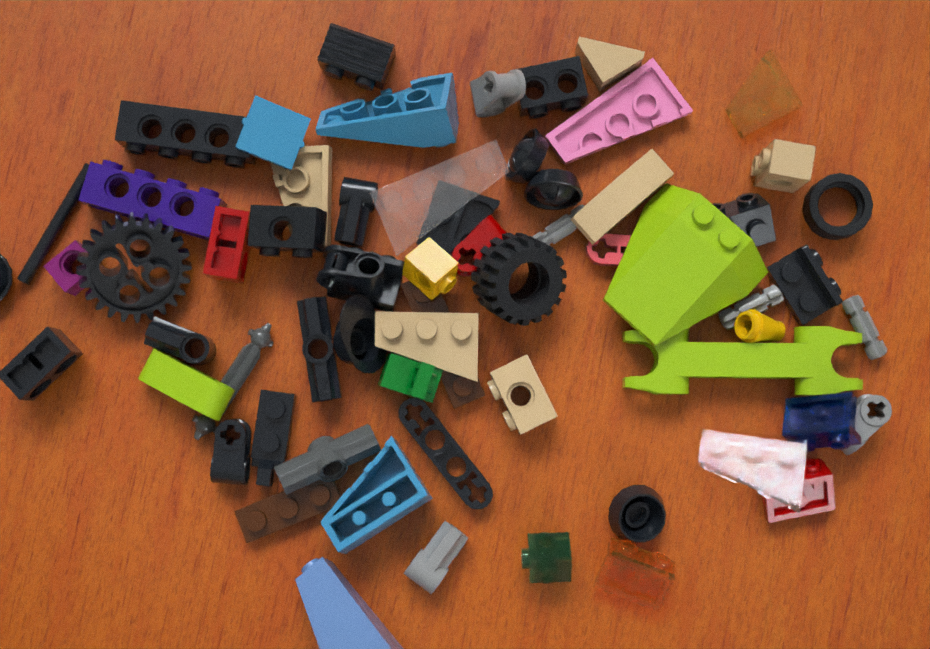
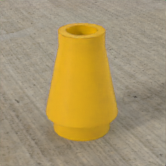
(757, 327)

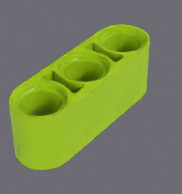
(186, 384)

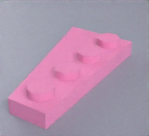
(624, 111)

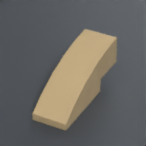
(622, 196)

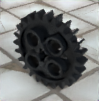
(107, 283)

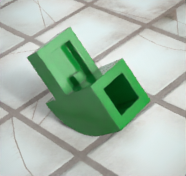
(410, 377)

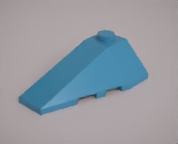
(411, 117)

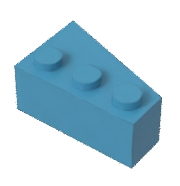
(376, 500)

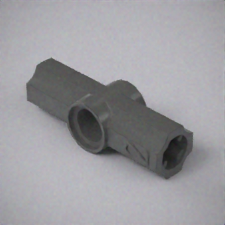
(327, 459)

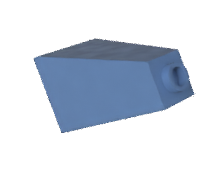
(338, 611)

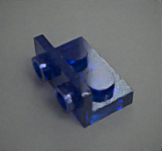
(822, 421)

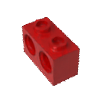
(228, 245)

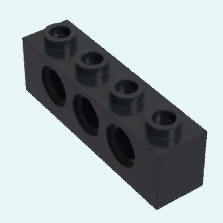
(138, 118)

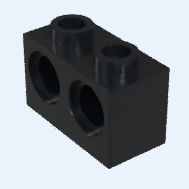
(546, 78)
(39, 364)

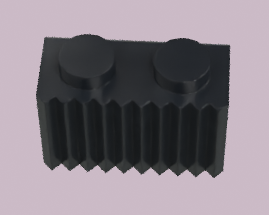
(356, 57)

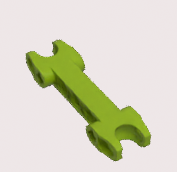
(804, 361)

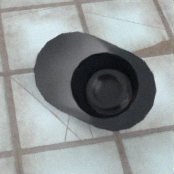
(356, 335)

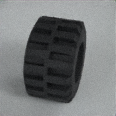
(538, 292)

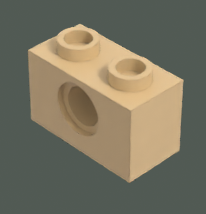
(783, 166)
(521, 374)

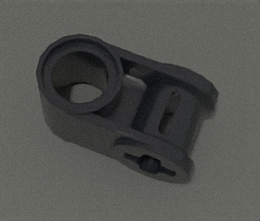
(351, 271)
(231, 458)

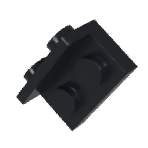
(804, 284)

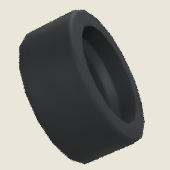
(859, 193)

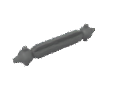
(237, 373)

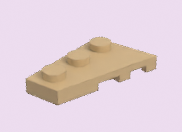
(308, 182)
(434, 338)

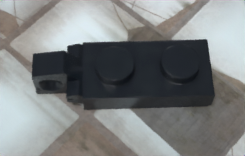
(272, 433)

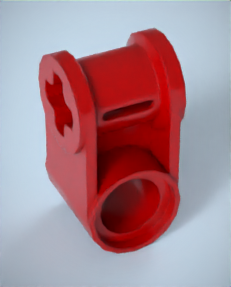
(475, 241)

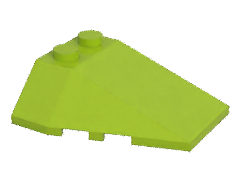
(682, 265)

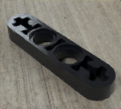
(441, 456)

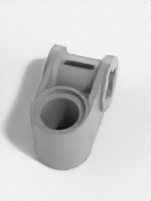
(496, 92)
(866, 424)

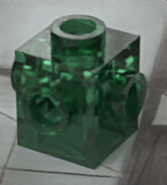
(548, 557)

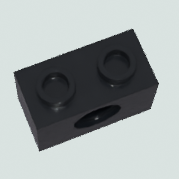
(268, 224)

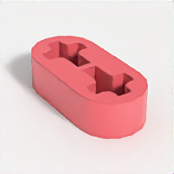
(610, 241)

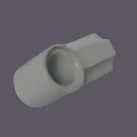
(432, 563)

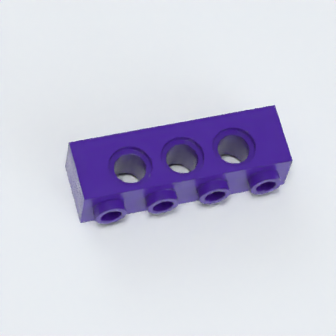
(101, 187)

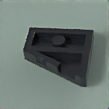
(461, 223)

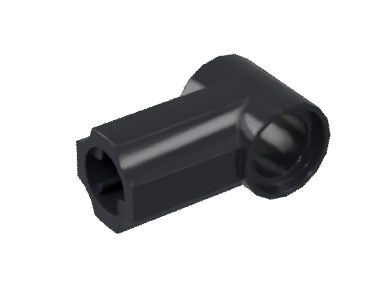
(355, 211)
(178, 341)

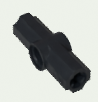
(316, 326)

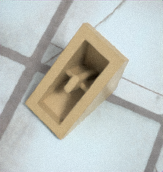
(607, 61)

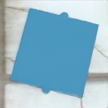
(272, 133)

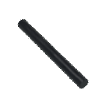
(53, 229)

